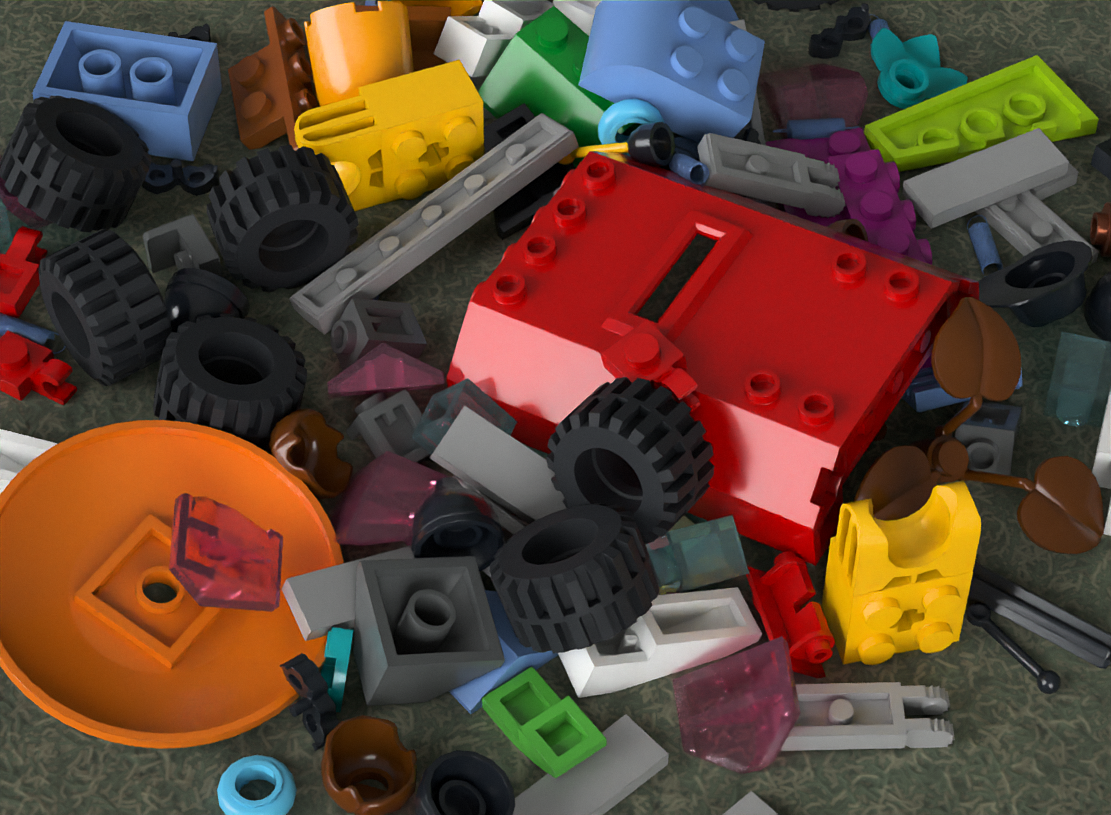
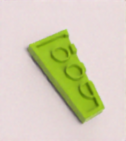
(982, 116)

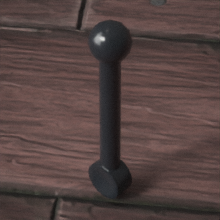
(980, 616)

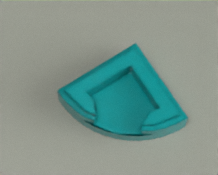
(336, 664)

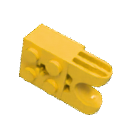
(399, 134)
(901, 579)

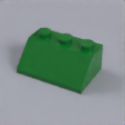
(544, 73)

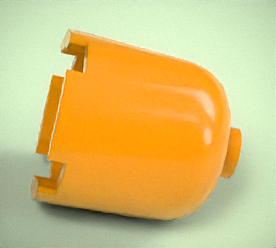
(357, 48)

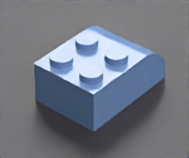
(678, 60)
(146, 79)

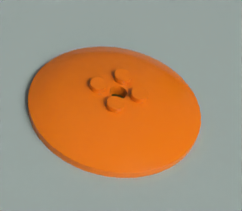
(93, 531)

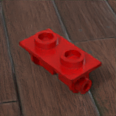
(779, 601)

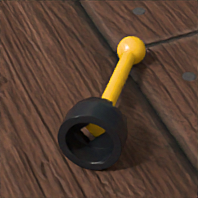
(648, 144)

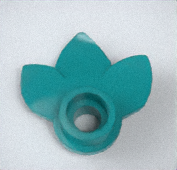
(911, 69)

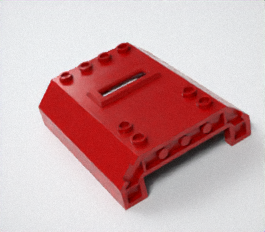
(781, 326)

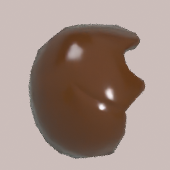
(309, 452)
(368, 750)

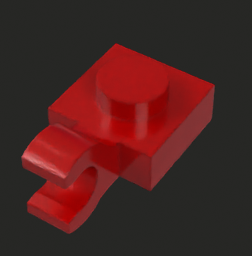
(20, 271)
(652, 357)
(32, 367)

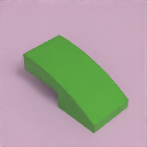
(541, 725)

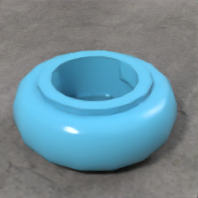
(623, 113)
(255, 768)

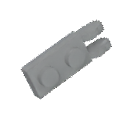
(771, 174)
(869, 717)

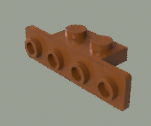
(273, 85)

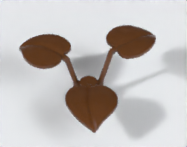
(978, 360)

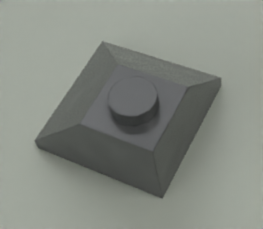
(421, 628)

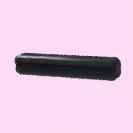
(1041, 616)

